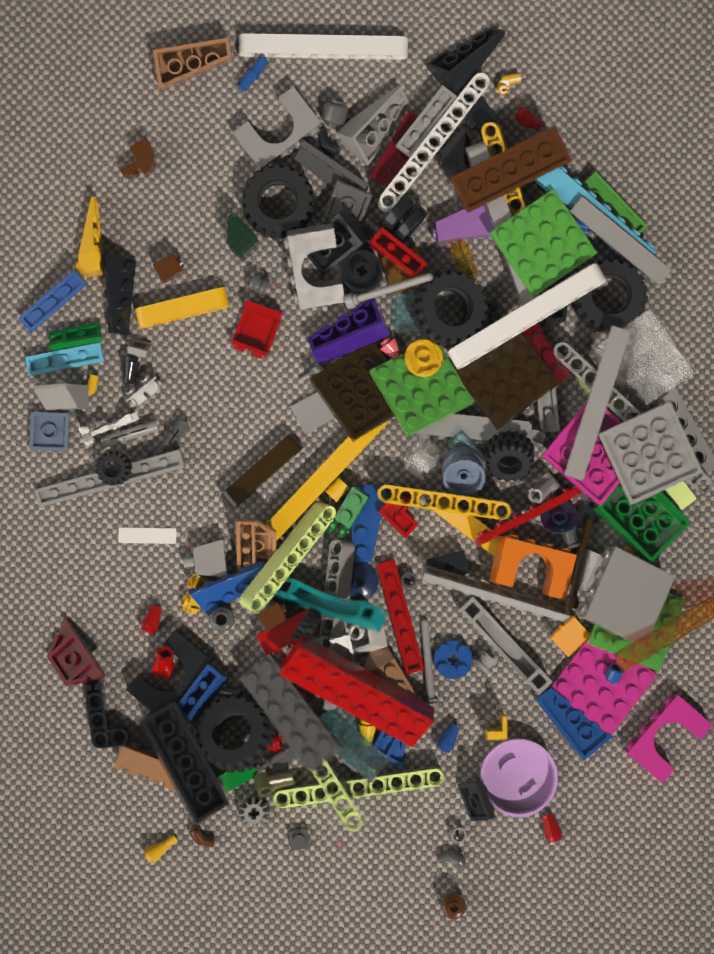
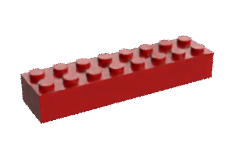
(357, 691)

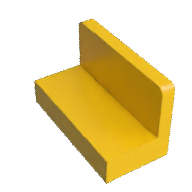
(497, 733)

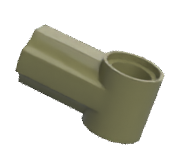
(269, 783)

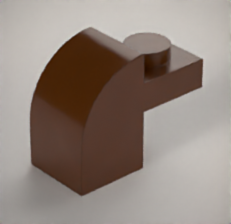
(145, 161)

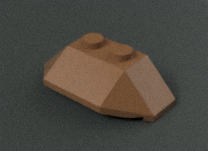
(254, 542)
(385, 666)

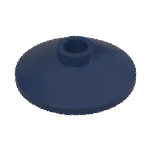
(564, 512)
(370, 579)

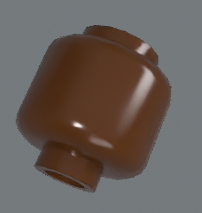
(451, 899)

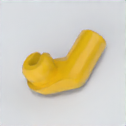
(92, 384)

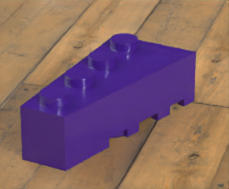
(349, 332)

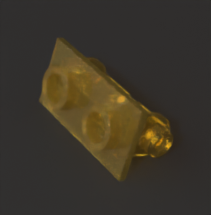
(460, 253)

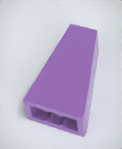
(463, 226)

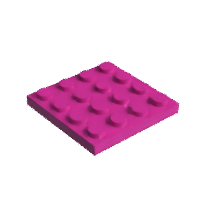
(600, 475)
(587, 689)

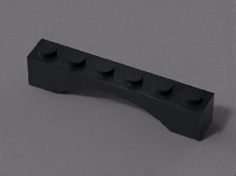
(480, 115)

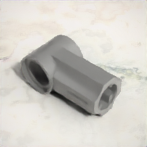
(544, 487)

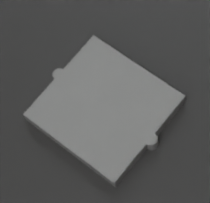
(312, 413)

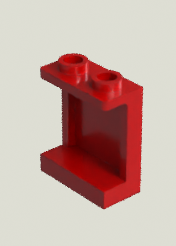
(256, 329)

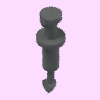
(271, 760)

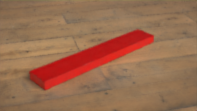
(400, 616)

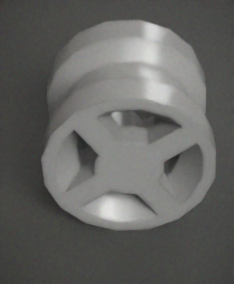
(485, 662)

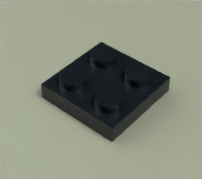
(477, 800)

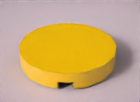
(423, 358)

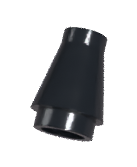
(129, 368)

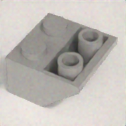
(63, 395)

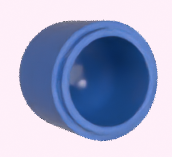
(613, 674)

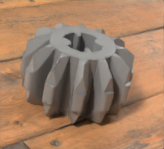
(248, 808)

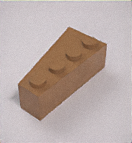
(142, 761)

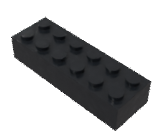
(183, 761)

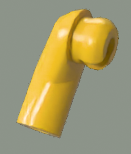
(506, 81)

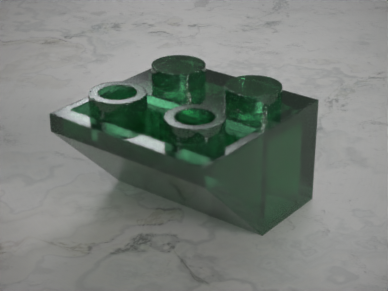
(240, 241)

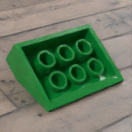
(645, 525)

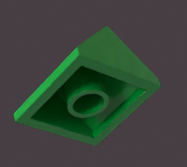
(232, 780)

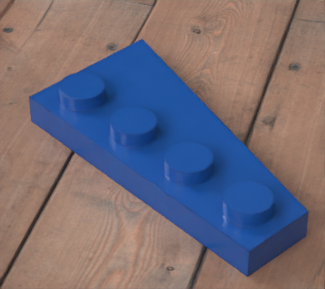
(367, 524)
(225, 590)
(577, 729)

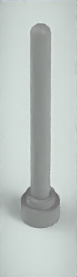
(352, 299)
(428, 665)

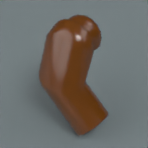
(199, 838)

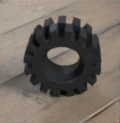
(102, 471)
(307, 625)

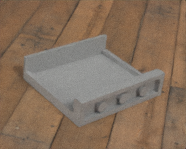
(625, 595)

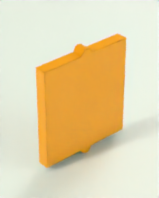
(570, 636)

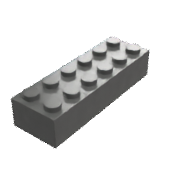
(291, 713)

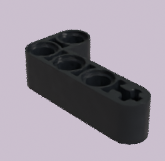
(102, 710)

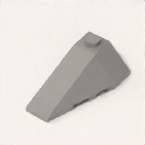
(368, 129)

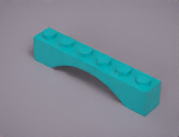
(353, 612)

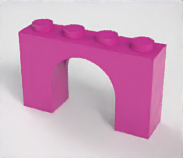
(674, 711)

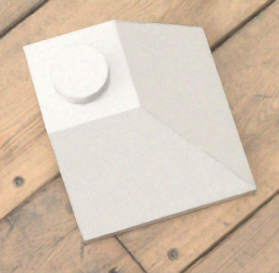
(365, 640)

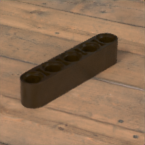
(261, 471)

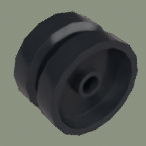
(403, 219)
(361, 261)

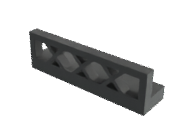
(325, 167)

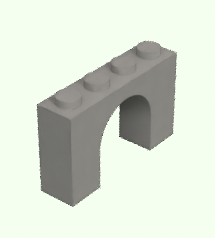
(266, 153)
(310, 292)

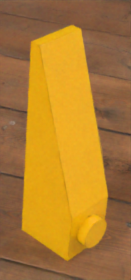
(91, 244)

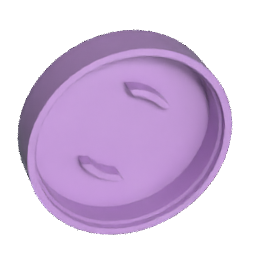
(519, 776)

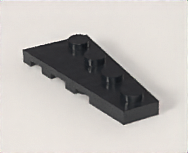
(119, 278)

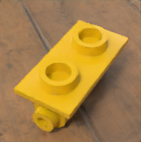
(187, 601)

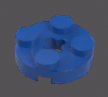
(444, 666)

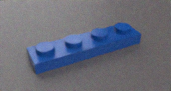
(53, 300)

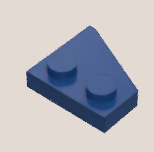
(390, 747)

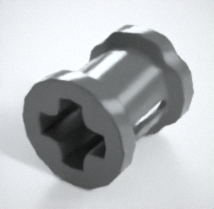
(570, 539)

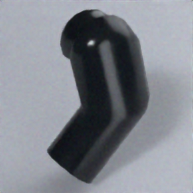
(326, 145)

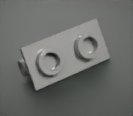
(147, 384)

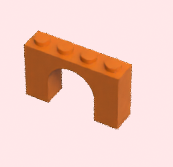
(558, 564)

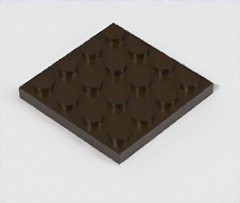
(507, 380)
(352, 392)

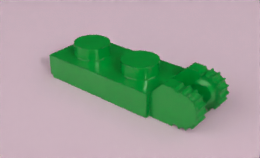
(75, 336)
(349, 511)

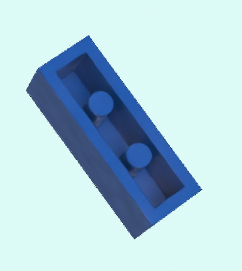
(202, 693)

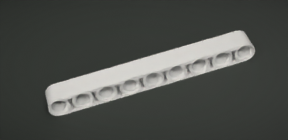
(323, 46)
(438, 134)
(527, 316)

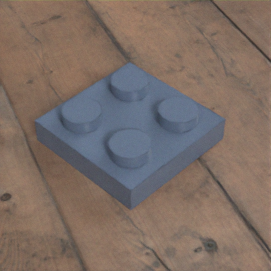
(49, 431)

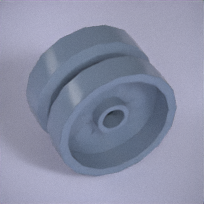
(463, 471)

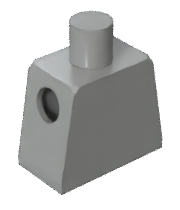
(208, 559)

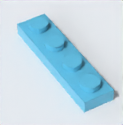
(64, 359)

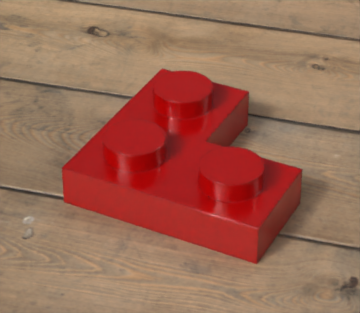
(397, 517)

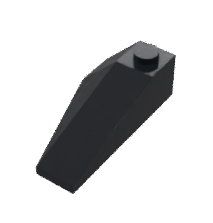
(460, 65)

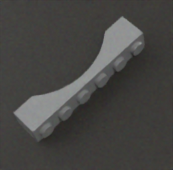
(505, 645)

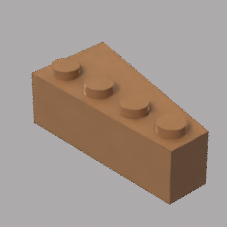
(189, 60)

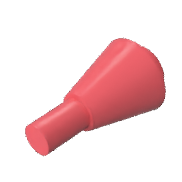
(390, 347)

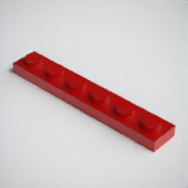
(533, 512)

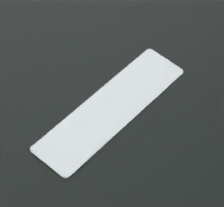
(147, 535)

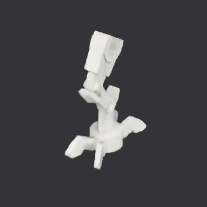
(88, 435)

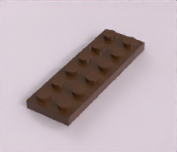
(511, 169)

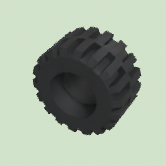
(507, 445)

